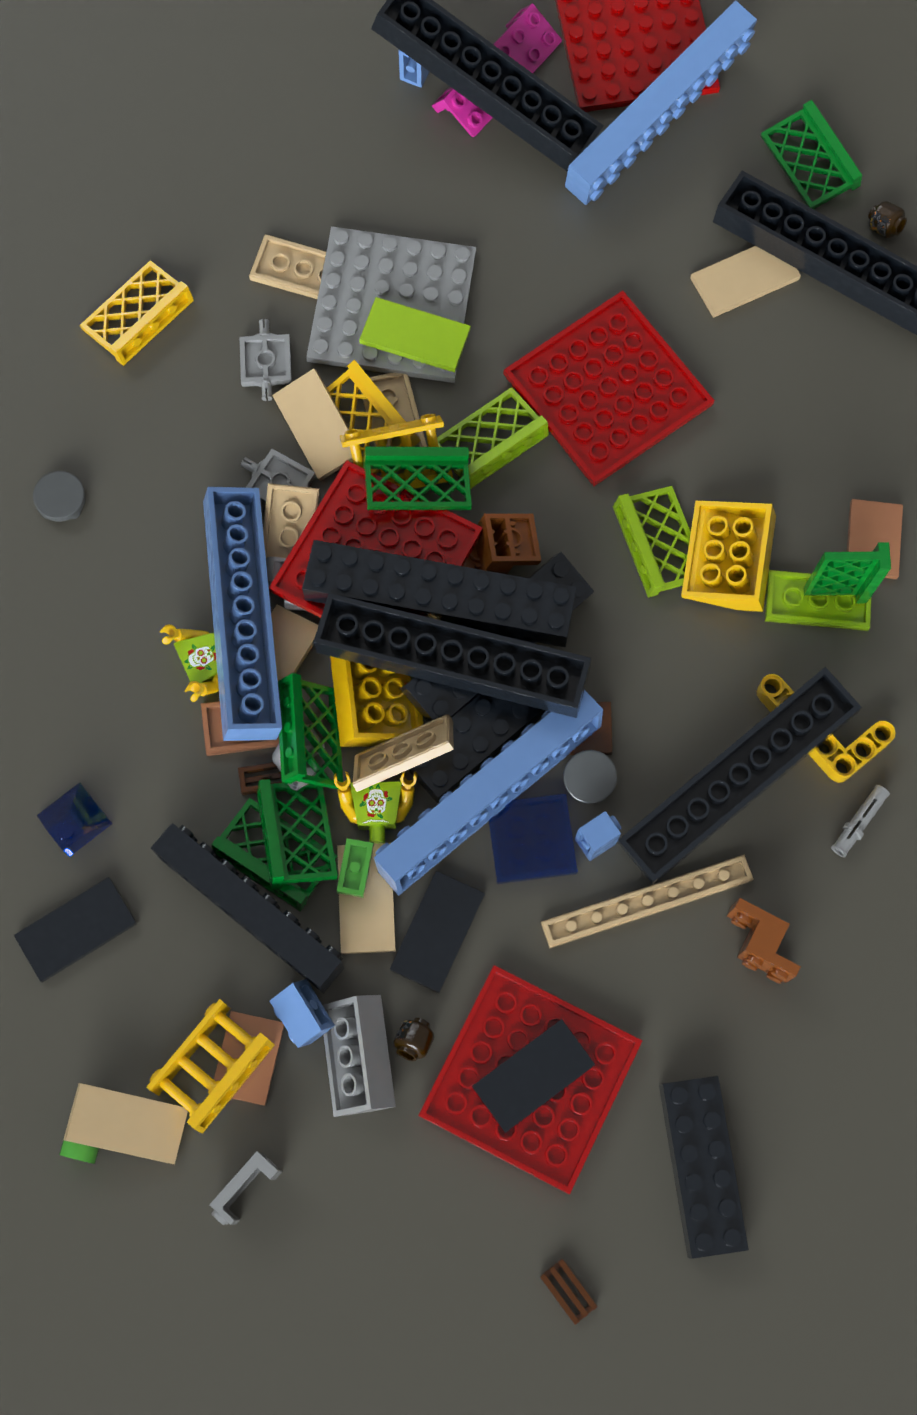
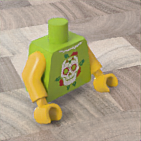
(198, 657)
(378, 805)

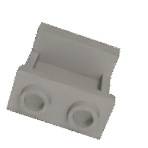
(223, 1201)

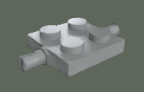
(265, 360)
(277, 470)

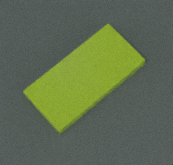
(415, 334)
(789, 605)

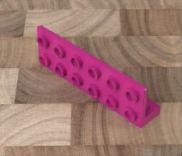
(527, 41)

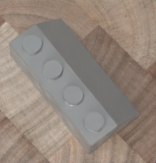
(358, 1056)

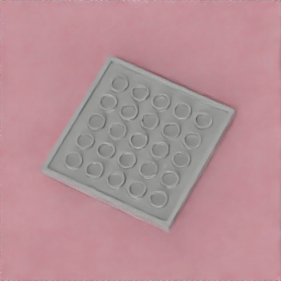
(393, 268)

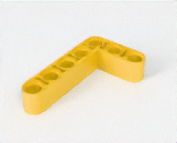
(837, 753)

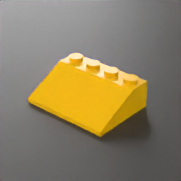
(729, 554)
(370, 704)

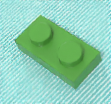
(355, 868)

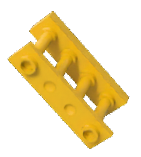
(427, 423)
(219, 1091)

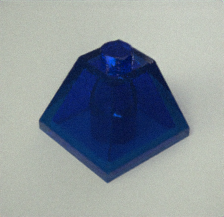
(74, 819)

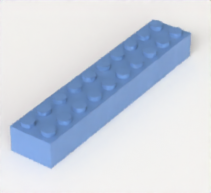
(660, 103)
(241, 615)
(484, 794)

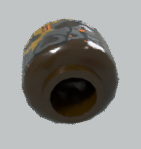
(887, 219)
(413, 1039)

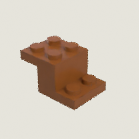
(505, 543)
(762, 941)

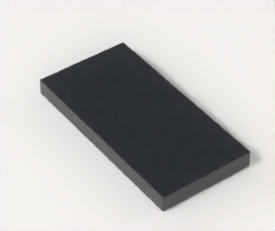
(75, 929)
(437, 932)
(533, 1075)

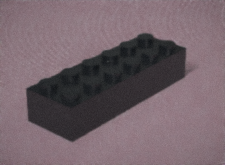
(478, 734)
(703, 1167)

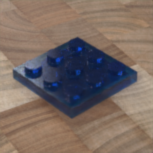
(533, 840)

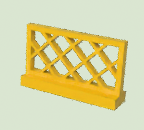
(149, 322)
(375, 397)

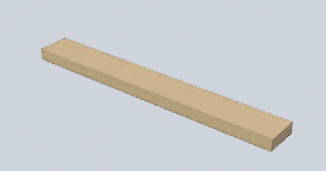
(646, 901)

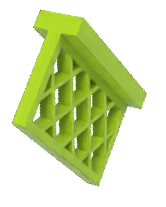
(506, 449)
(639, 541)

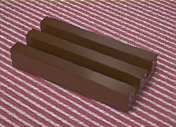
(256, 768)
(583, 1311)

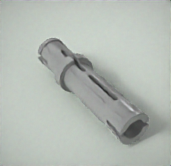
(843, 844)

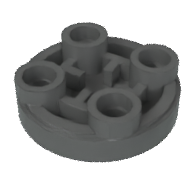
(59, 496)
(590, 776)

